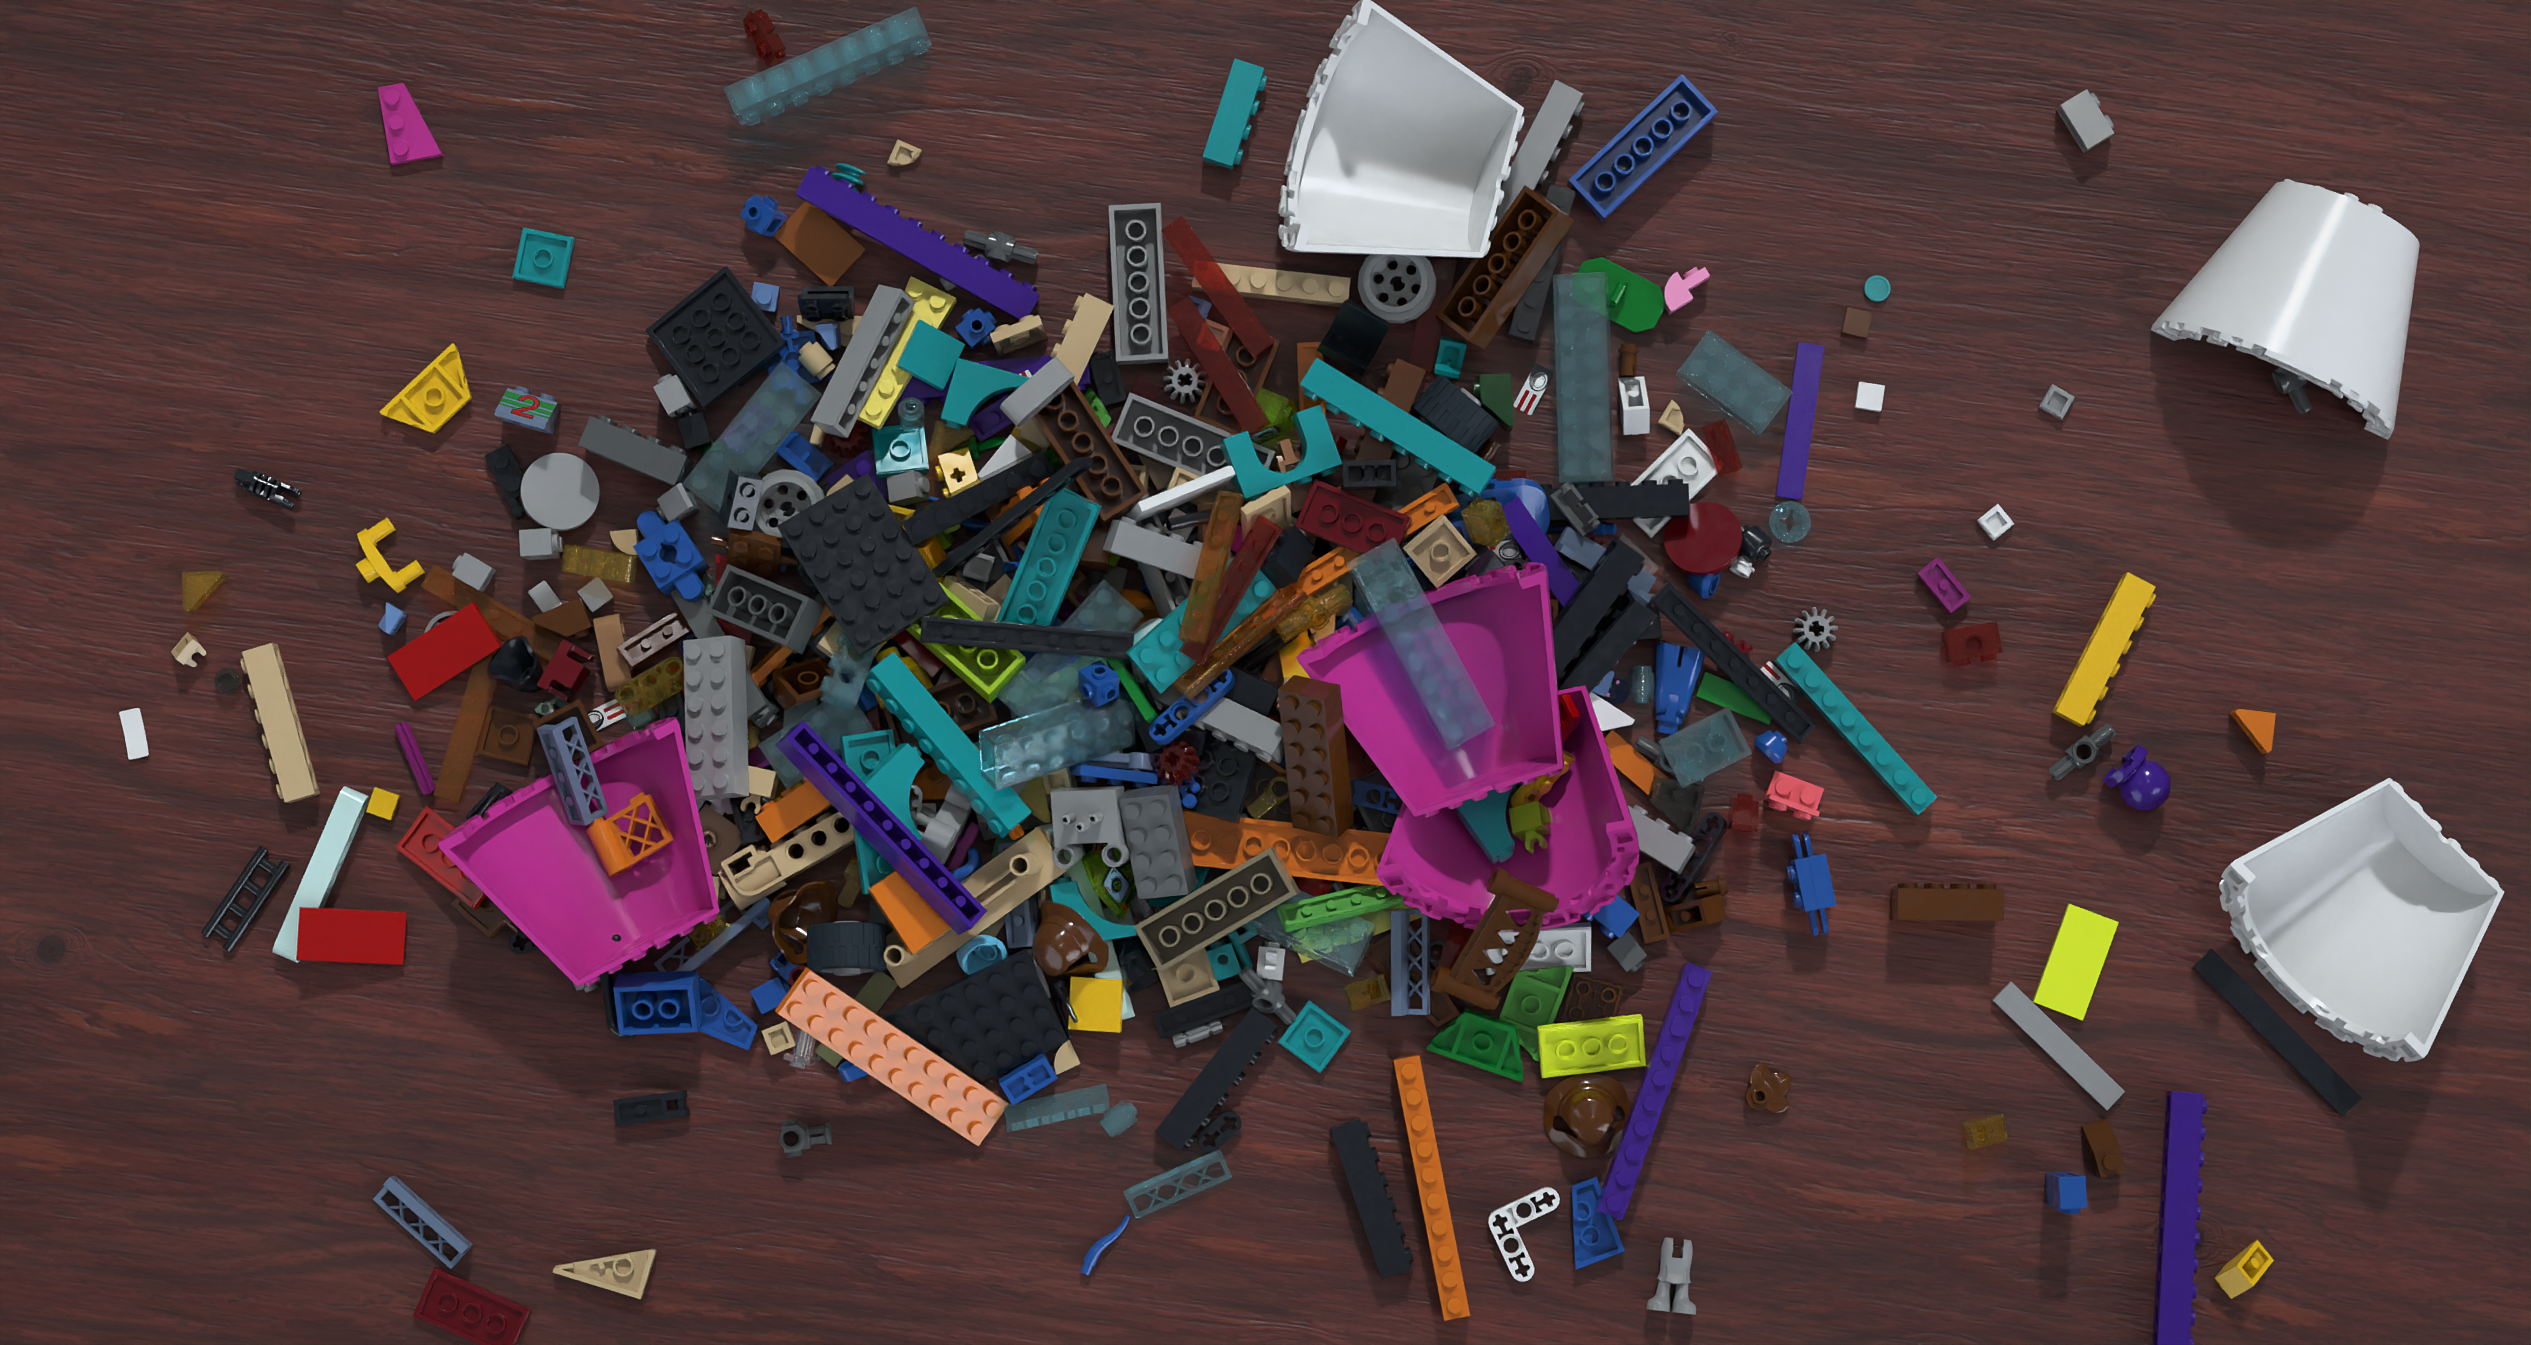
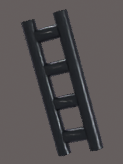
(261, 894)

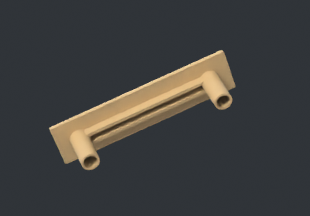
(997, 887)

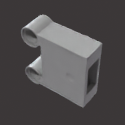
(1088, 817)
(946, 825)

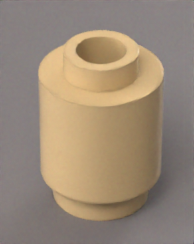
(816, 360)

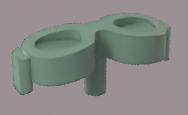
(710, 585)
(548, 706)

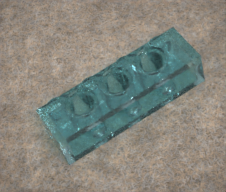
(845, 694)

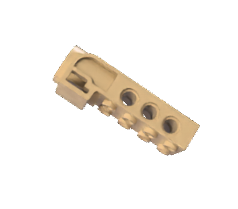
(773, 868)

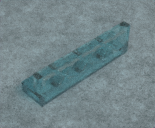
(1057, 1107)
(1174, 1174)

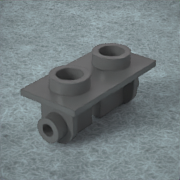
(1580, 517)

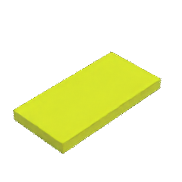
(2075, 962)
(1591, 1046)

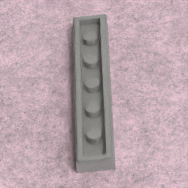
(2058, 1045)

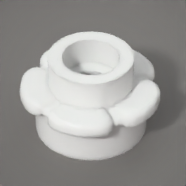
(1742, 567)

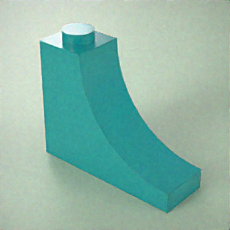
(971, 387)
(893, 781)
(1488, 825)
(1068, 894)

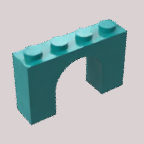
(1317, 456)

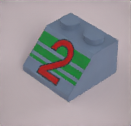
(529, 410)

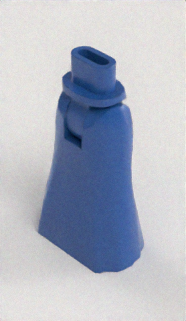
(1675, 680)

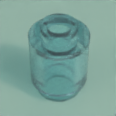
(911, 414)
(1641, 684)
(1119, 1118)

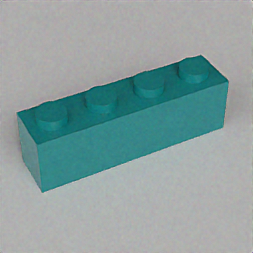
(1234, 113)

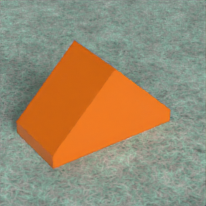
(2257, 726)

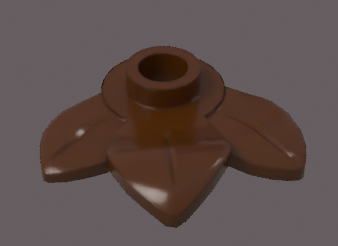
(1771, 1088)

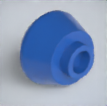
(1704, 585)
(1771, 746)

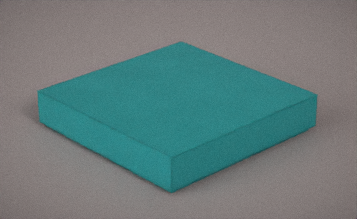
(543, 258)
(930, 355)
(899, 451)
(1314, 1036)

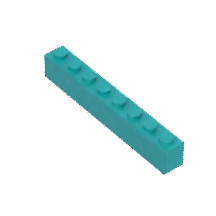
(1398, 428)
(1854, 729)
(944, 743)

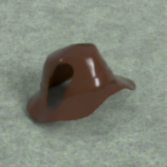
(796, 910)
(1065, 938)
(1588, 1108)

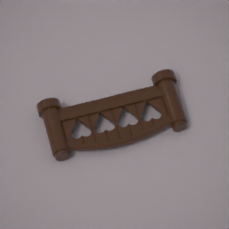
(1508, 895)

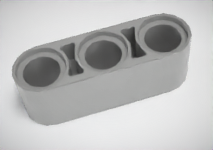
(1037, 392)

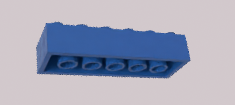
(1642, 148)

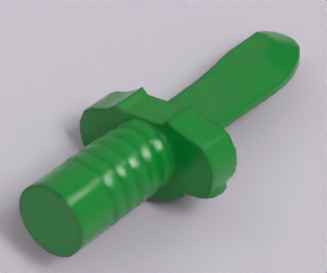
(975, 448)

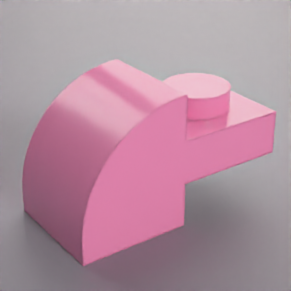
(1676, 290)

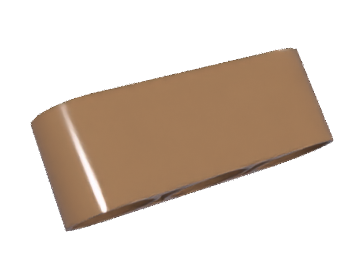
(609, 635)

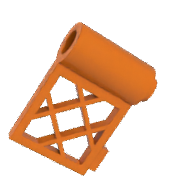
(611, 842)

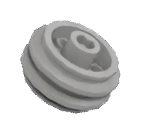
(1416, 303)
(795, 483)

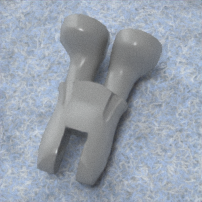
(1673, 1272)

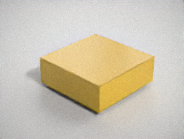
(383, 803)

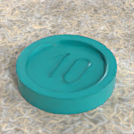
(1877, 288)

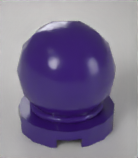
(2141, 781)

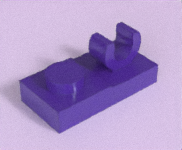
(990, 420)

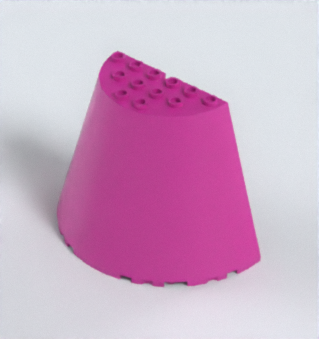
(1506, 645)
(1586, 858)
(553, 880)

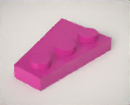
(404, 126)

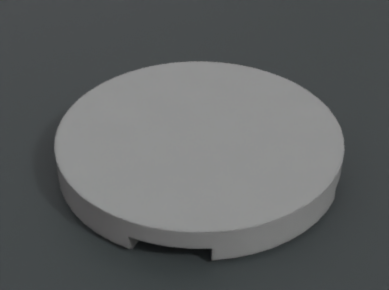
(559, 491)

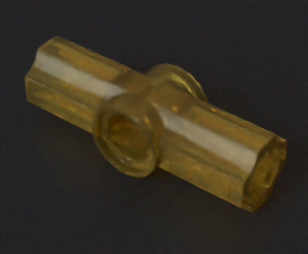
(1314, 613)

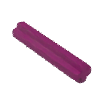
(415, 758)

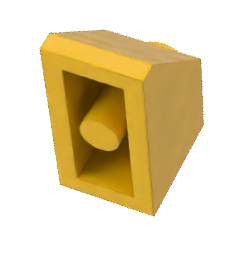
(2244, 1270)

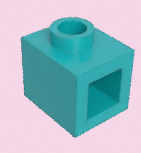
(1223, 960)

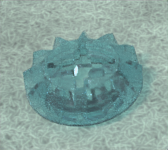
(1799, 514)

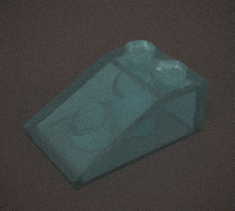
(1705, 747)

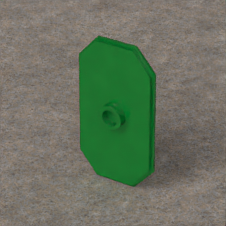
(1632, 299)

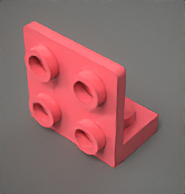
(1793, 794)

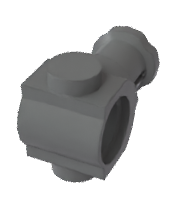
(805, 1136)

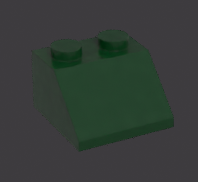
(1496, 397)

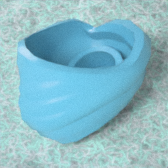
(980, 953)

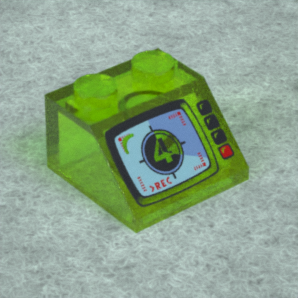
(1279, 412)
(1112, 884)

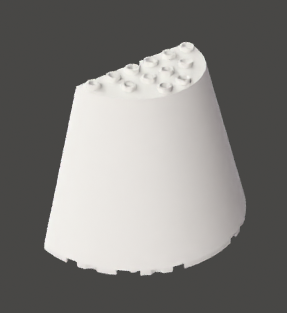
(1396, 148)
(2311, 290)
(2364, 919)

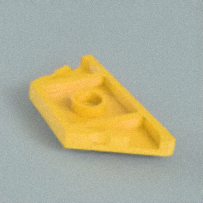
(433, 394)

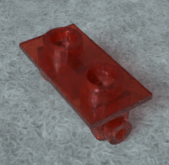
(757, 27)
(1722, 447)

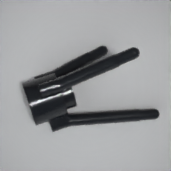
(494, 794)
(1061, 996)

